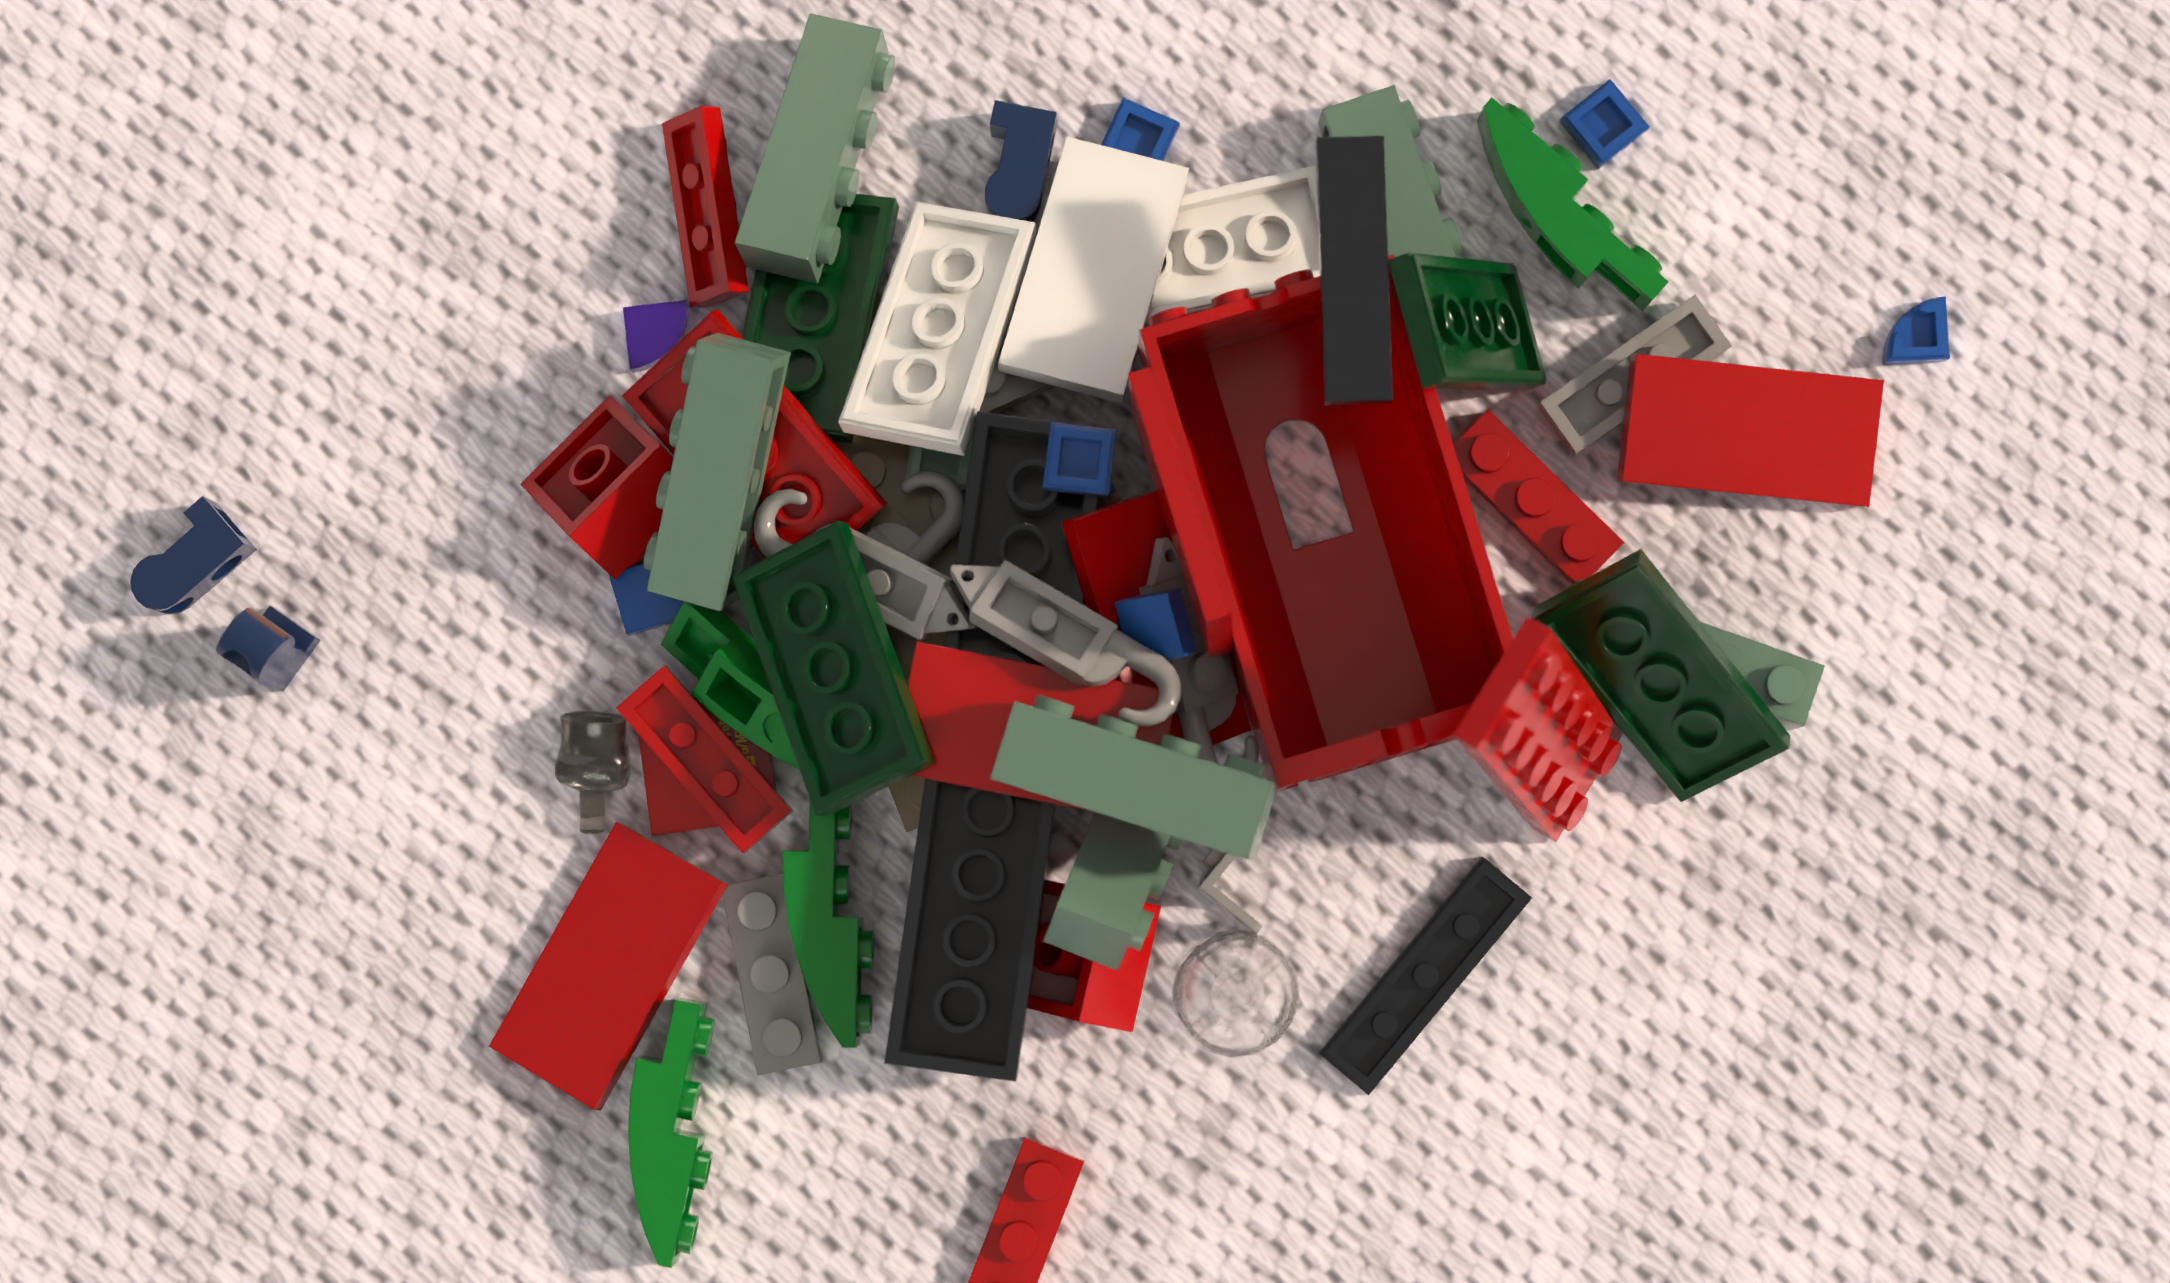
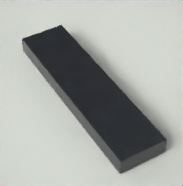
(1354, 270)
(1425, 975)

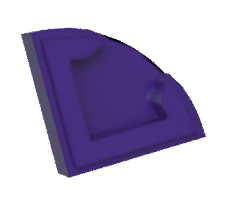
(653, 331)

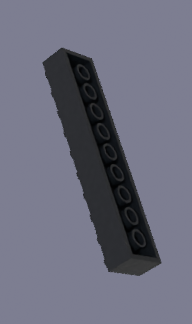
(979, 850)

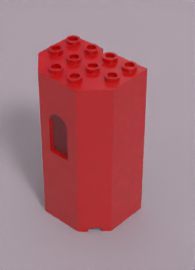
(1358, 637)

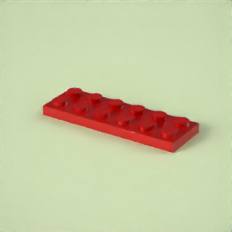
(1540, 731)

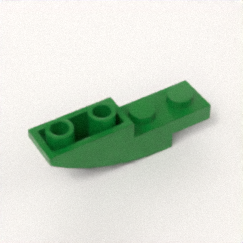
(1541, 193)
(729, 676)
(829, 946)
(664, 1158)

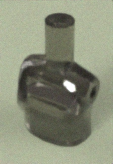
(593, 761)

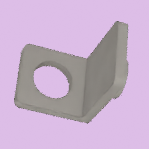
(1218, 862)

